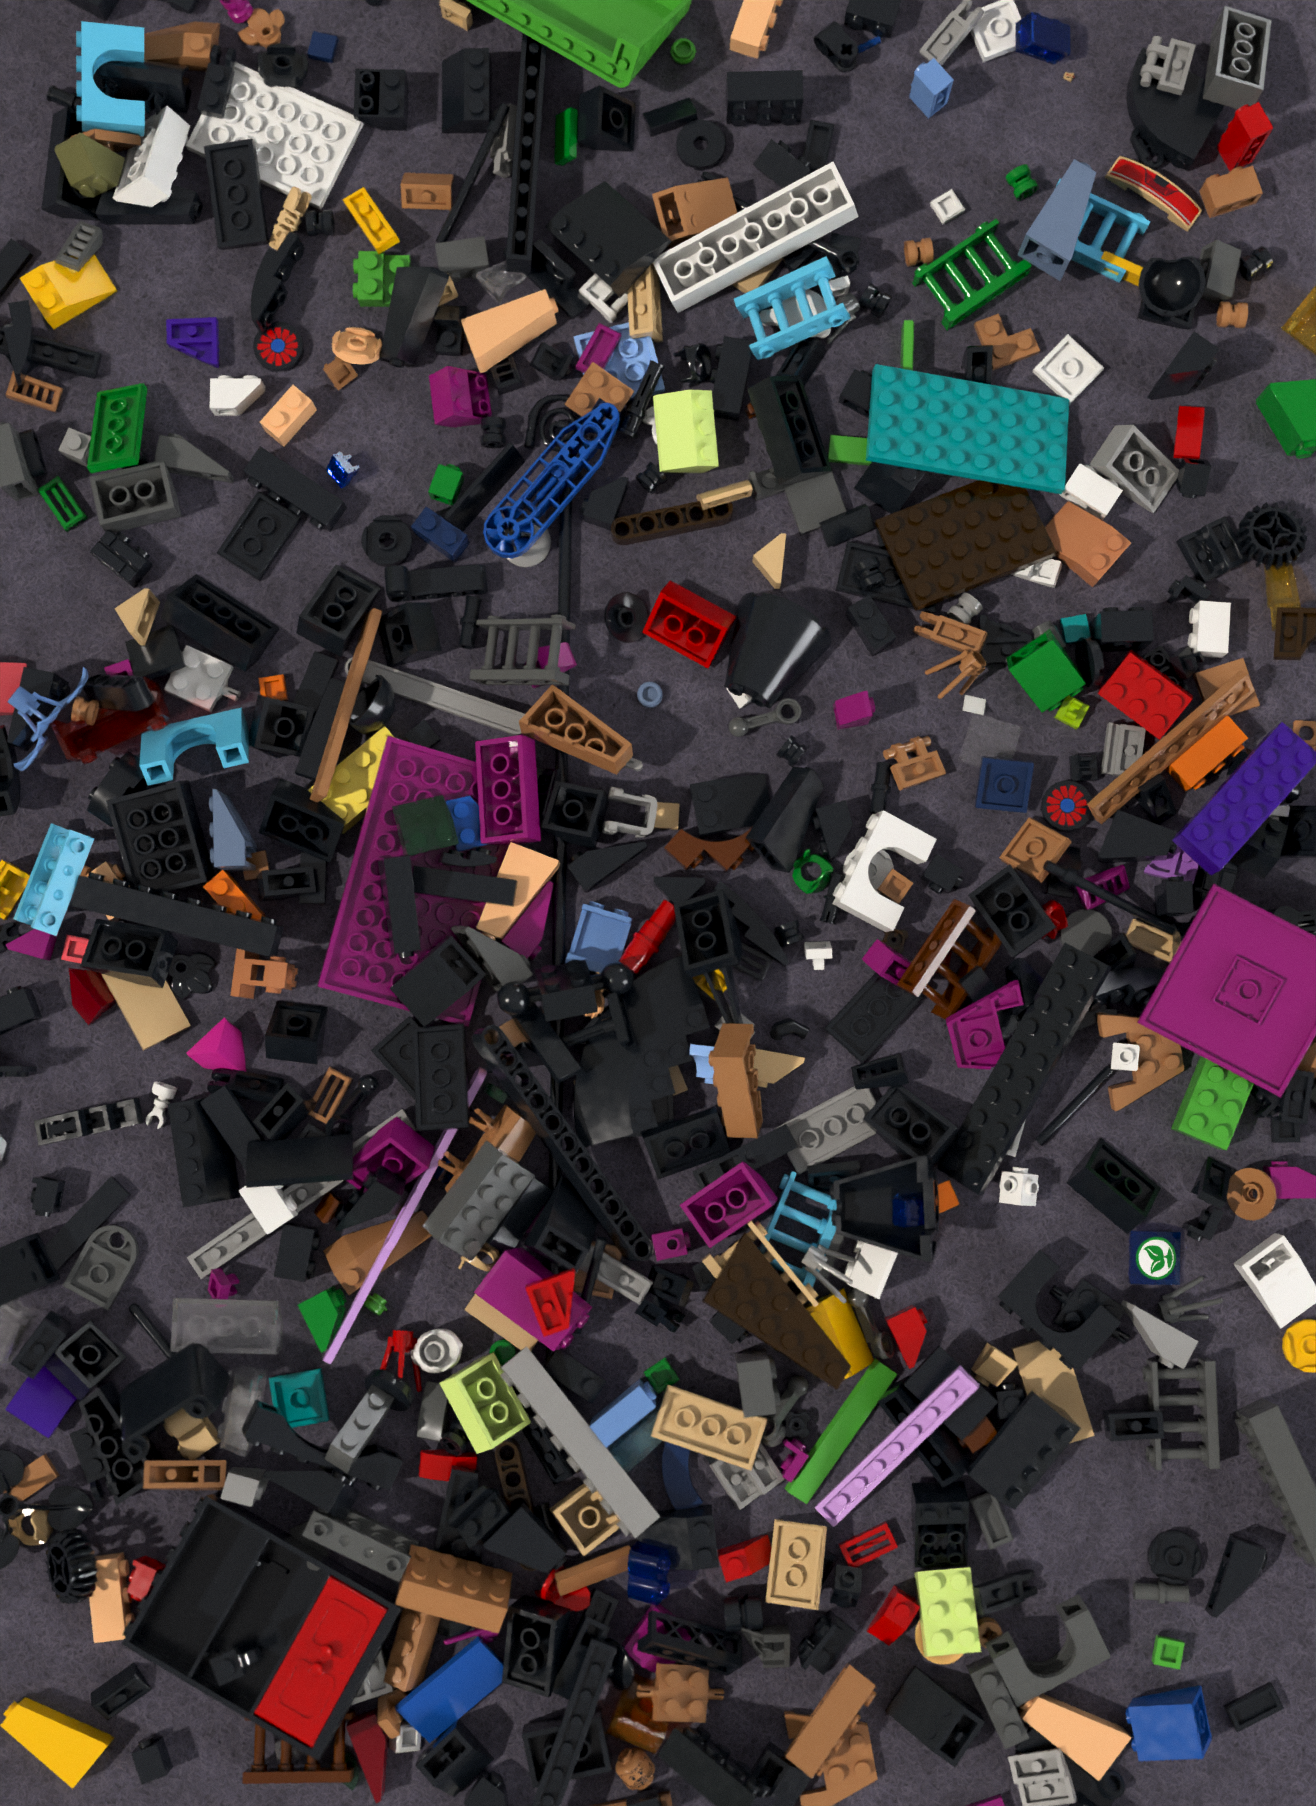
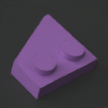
(1174, 866)

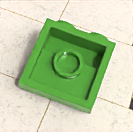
(376, 277)

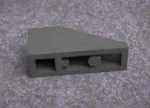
(187, 460)

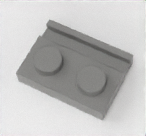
(1121, 747)

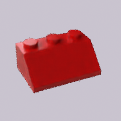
(688, 624)

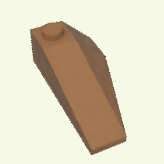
(357, 1251)

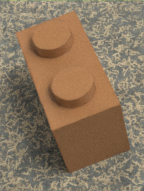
(1230, 191)

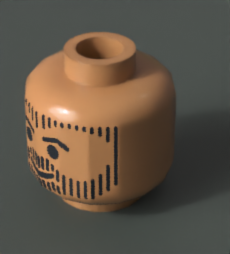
(635, 1768)

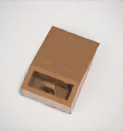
(693, 208)

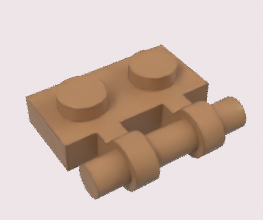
(917, 769)

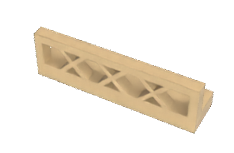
(645, 306)

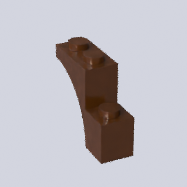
(726, 854)

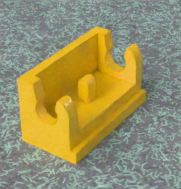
(12, 885)

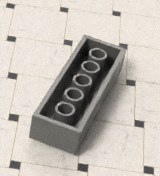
(1283, 1471)

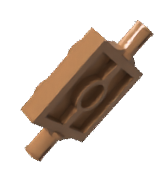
(680, 1693)

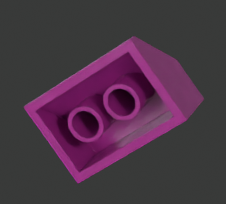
(728, 1203)

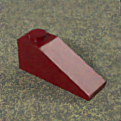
(371, 1749)

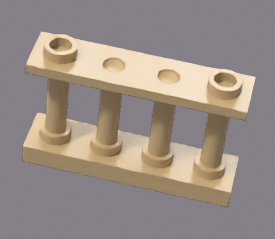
(716, 1263)

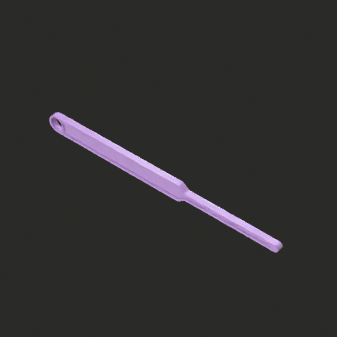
(400, 1224)

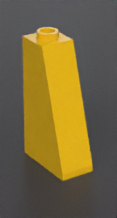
(56, 1739)

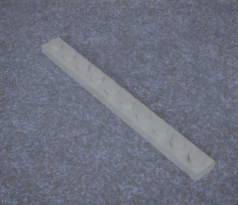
(249, 1229)

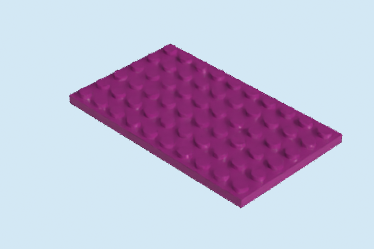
(360, 948)

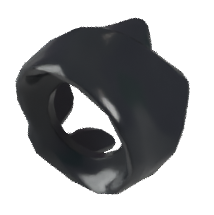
(703, 355)

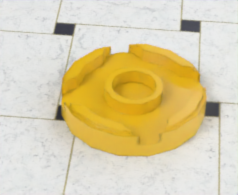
(1298, 1342)

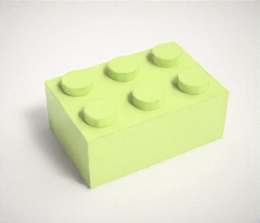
(485, 1403)
(947, 1612)

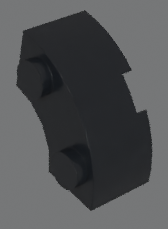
(121, 780)

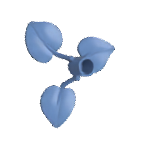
(27, 703)

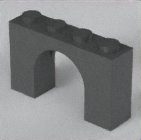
(1081, 1651)

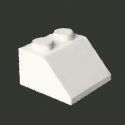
(870, 1269)

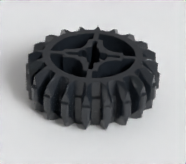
(1259, 543)
(71, 1566)

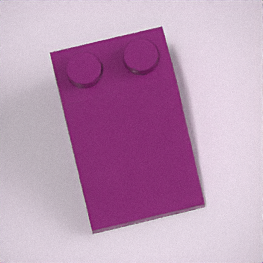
(395, 1148)

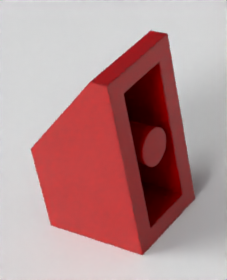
(908, 1332)
(745, 1557)
(894, 1616)

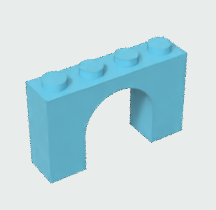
(100, 45)
(224, 729)

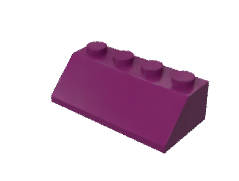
(508, 790)

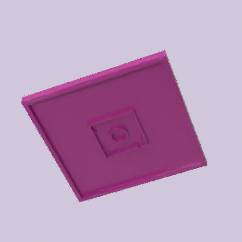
(1240, 991)

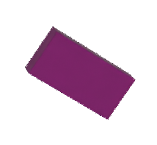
(599, 348)

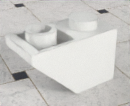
(234, 395)

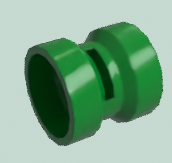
(1022, 182)

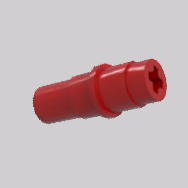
(649, 937)

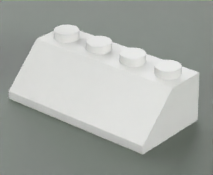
(153, 165)

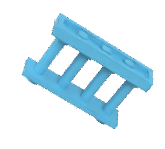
(1091, 254)
(783, 288)
(53, 879)
(823, 1227)

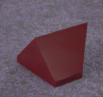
(90, 994)

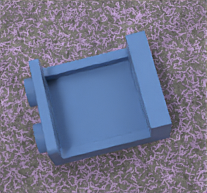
(599, 936)

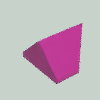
(220, 1048)

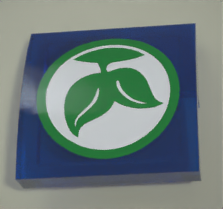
(1154, 1257)

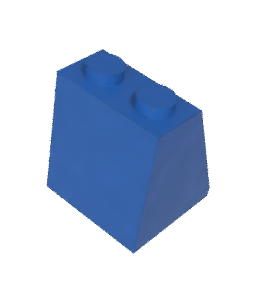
(1170, 1725)

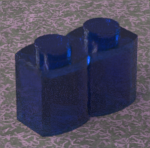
(648, 1573)

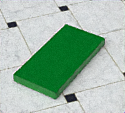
(117, 428)

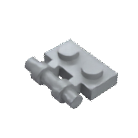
(1175, 67)

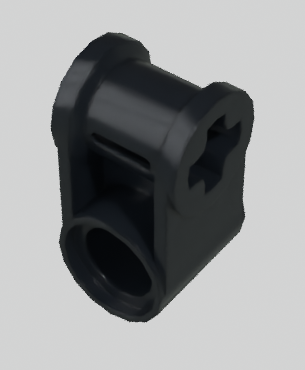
(837, 47)

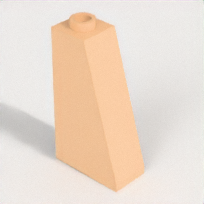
(508, 327)
(532, 873)
(1080, 1735)

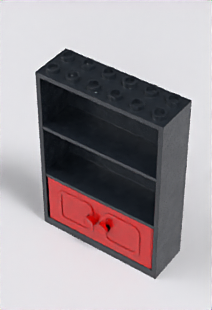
(251, 1588)

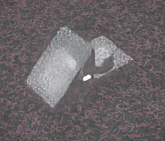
(497, 281)

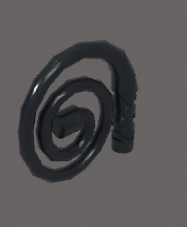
(533, 421)

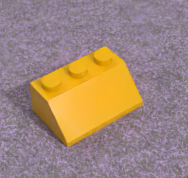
(843, 1330)

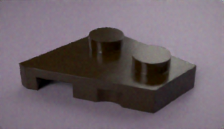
(1294, 632)

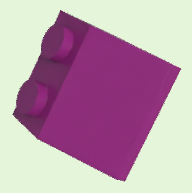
(641, 1629)

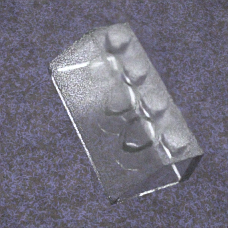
(227, 1325)

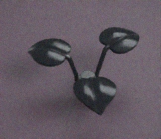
(66, 1508)

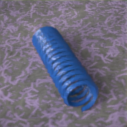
(867, 44)

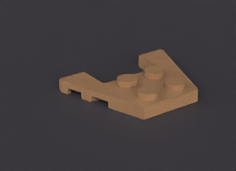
(1157, 1063)
(847, 1769)

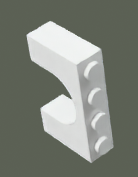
(856, 891)

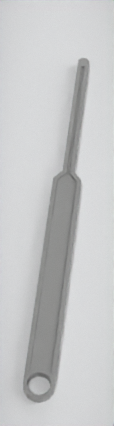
(452, 701)

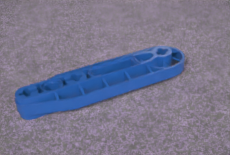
(562, 470)

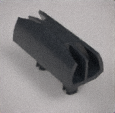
(150, 81)

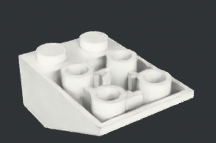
(1278, 1279)

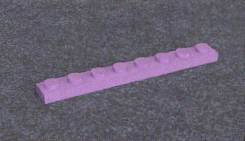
(897, 1446)

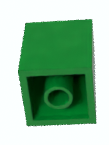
(1291, 415)
(1045, 672)

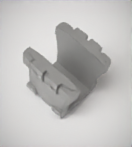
(650, 802)

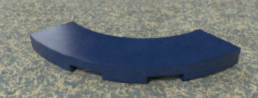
(677, 1477)

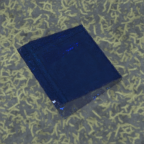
(908, 1212)

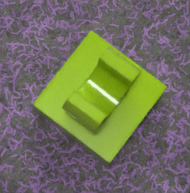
(1071, 712)

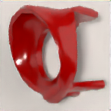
(1057, 915)

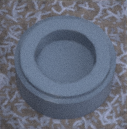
(649, 694)

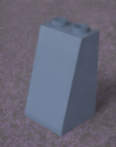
(1056, 229)

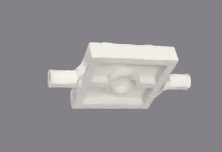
(202, 680)

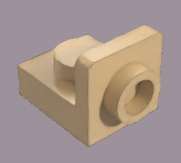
(456, 13)

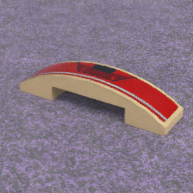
(1155, 189)

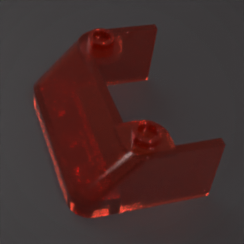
(111, 728)

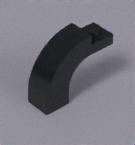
(8, 776)

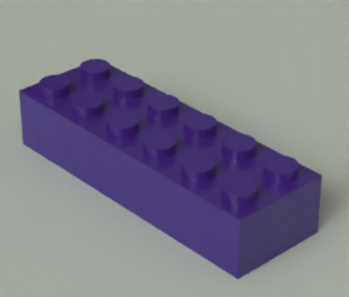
(1246, 799)

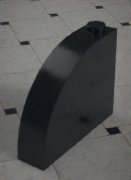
(1171, 121)

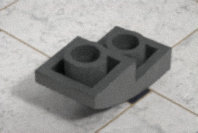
(433, 1413)

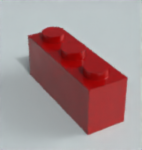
(1244, 136)

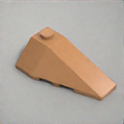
(183, 44)

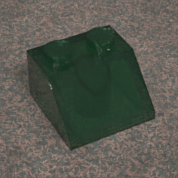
(425, 825)

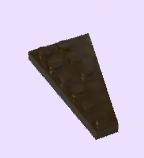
(764, 1305)

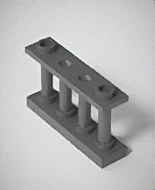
(530, 673)
(1205, 1399)
(362, 1541)

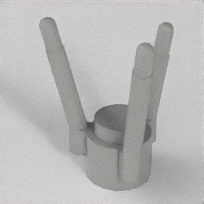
(816, 1259)

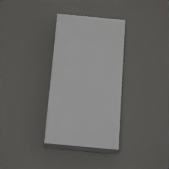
(830, 1128)

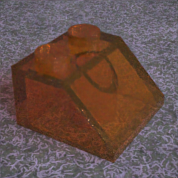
(634, 1716)

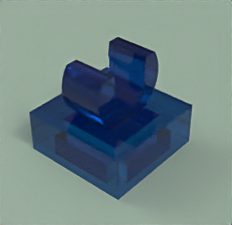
(341, 469)

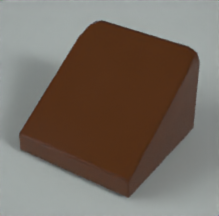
(328, 1207)

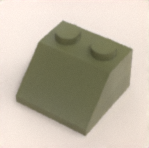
(89, 165)

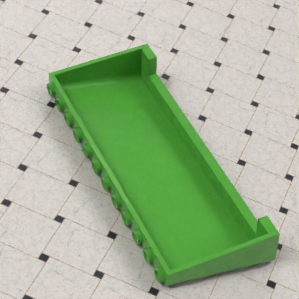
(599, 35)

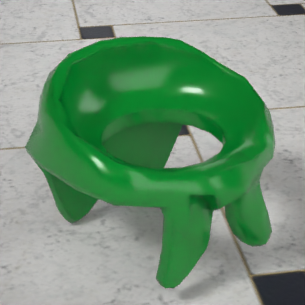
(821, 882)

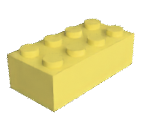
(354, 780)

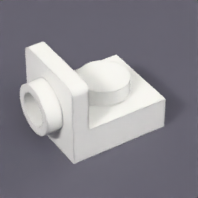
(1125, 1057)

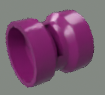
(238, 9)

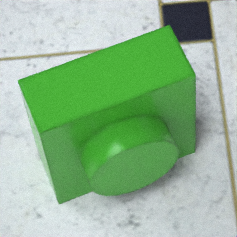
(1167, 1652)

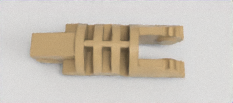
(289, 218)

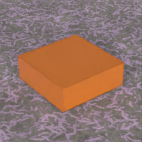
(274, 687)

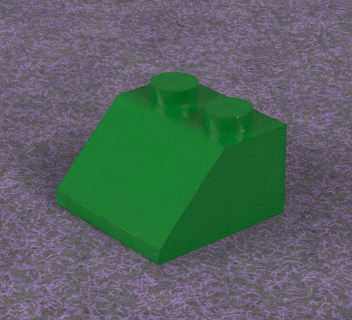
(324, 1315)

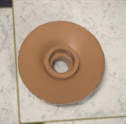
(1241, 1197)

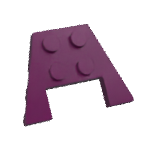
(977, 1031)

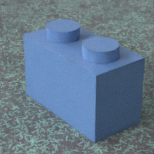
(930, 87)

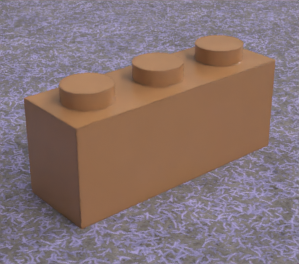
(411, 1649)

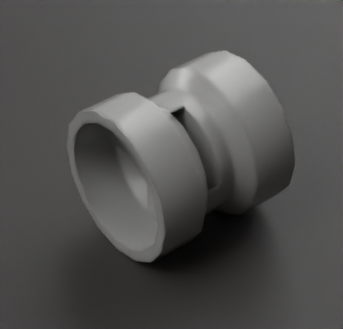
(965, 609)

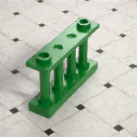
(993, 284)

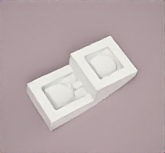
(1043, 573)

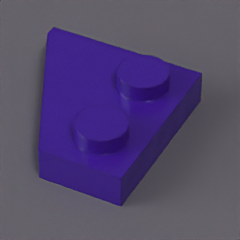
(195, 338)

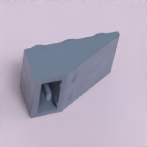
(230, 836)

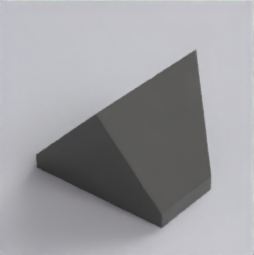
(770, 1644)

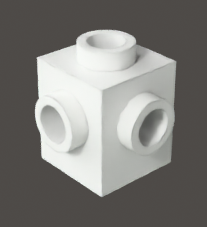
(1018, 1187)

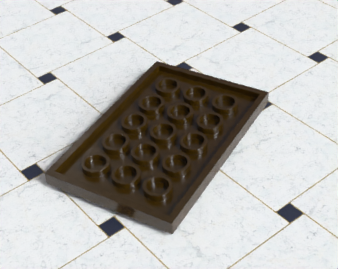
(964, 540)

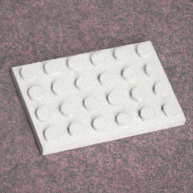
(294, 134)

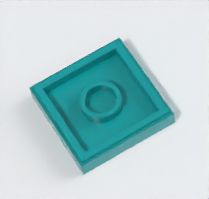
(300, 1397)

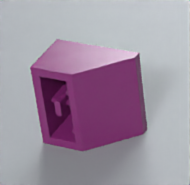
(459, 397)

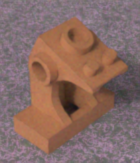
(276, 977)

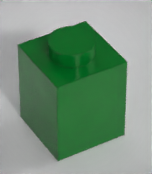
(446, 484)

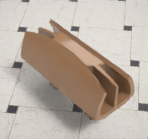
(507, 1131)

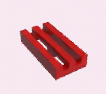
(864, 1535)

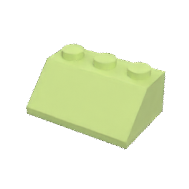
(686, 431)

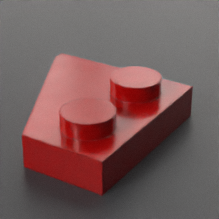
(552, 1301)

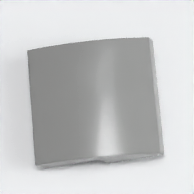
(745, 1484)
(1042, 1778)

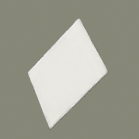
(974, 705)

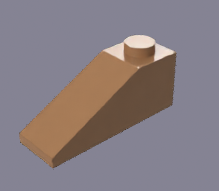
(185, 1474)

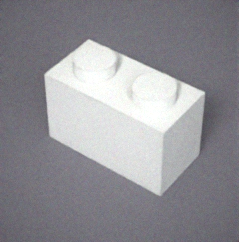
(1091, 491)
(1210, 628)
(269, 1206)

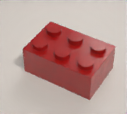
(1145, 694)

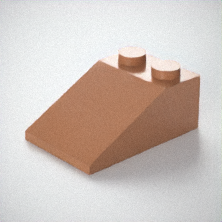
(1085, 542)

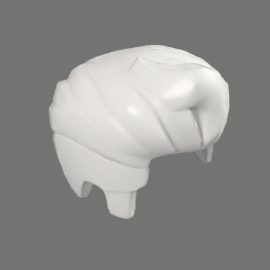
(437, 1351)

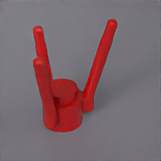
(402, 1343)

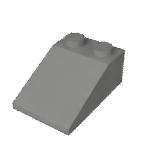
(1135, 466)

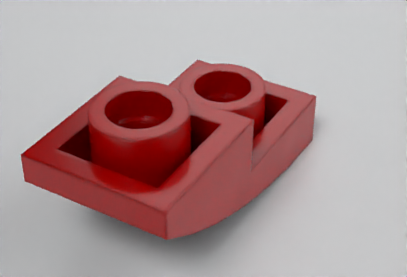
(1189, 432)
(438, 1463)

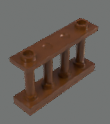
(936, 948)
(310, 1773)

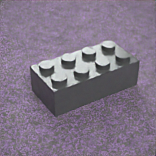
(1237, 58)
(478, 1201)

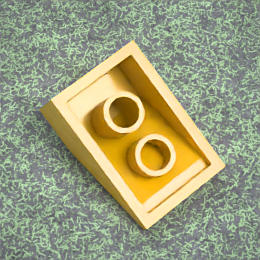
(66, 292)

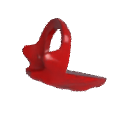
(575, 1600)

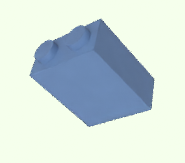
(624, 1412)

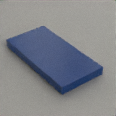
(452, 1690)

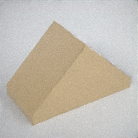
(770, 560)
(138, 614)

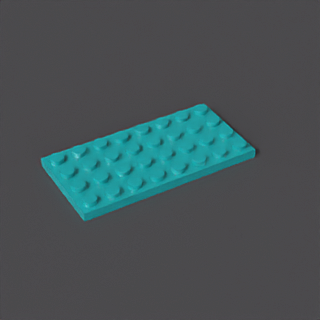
(967, 429)

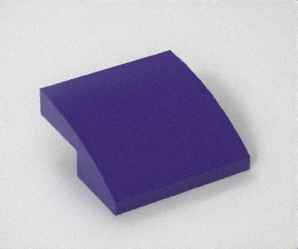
(42, 1402)

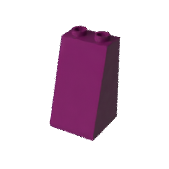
(506, 1292)

